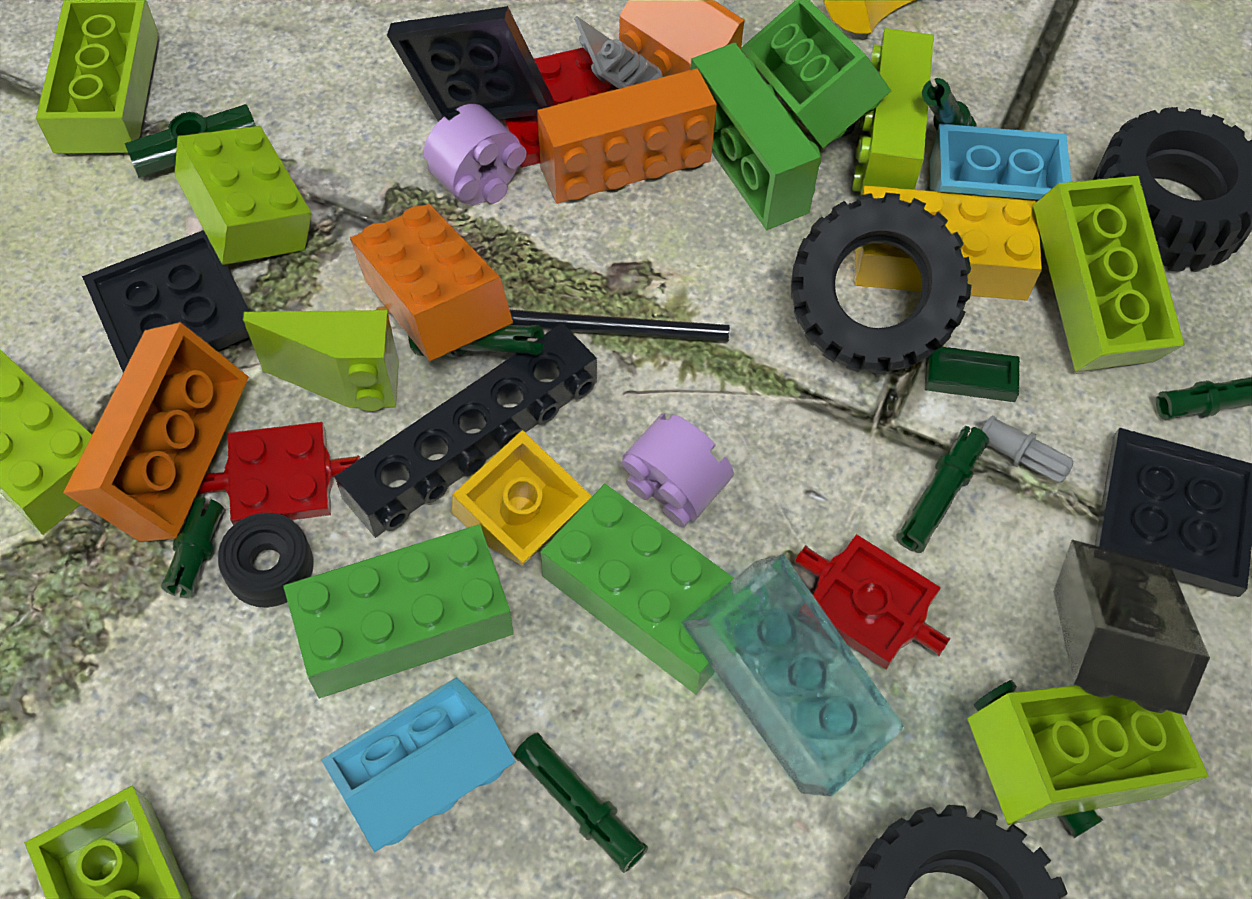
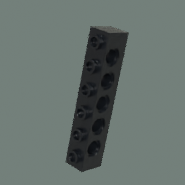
(444, 431)

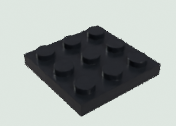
(471, 61)
(168, 287)
(1179, 510)

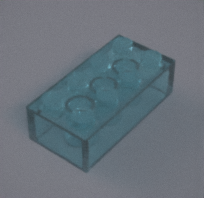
(793, 676)

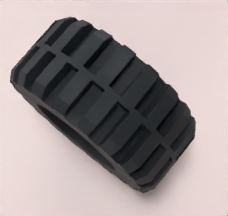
(1202, 156)
(904, 227)
(958, 846)

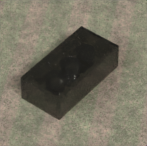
(1128, 629)

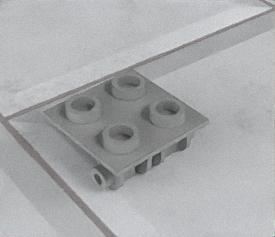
(614, 60)

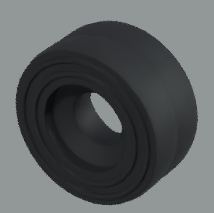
(250, 538)

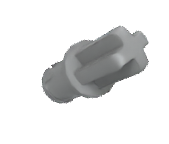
(1027, 450)

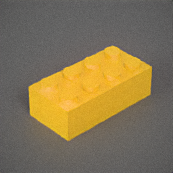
(996, 234)

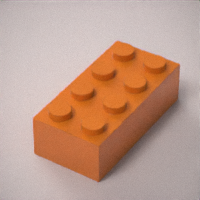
(626, 135)
(431, 281)
(158, 434)

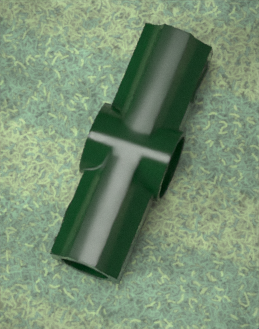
(159, 149)

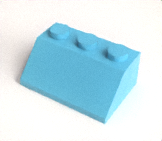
(998, 161)
(418, 763)

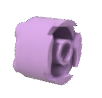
(473, 155)
(676, 468)

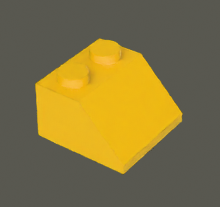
(519, 499)

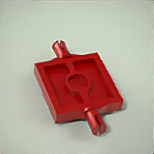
(278, 472)
(874, 600)

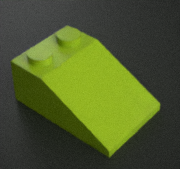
(330, 353)

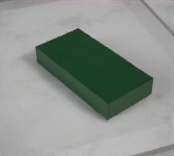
(973, 374)

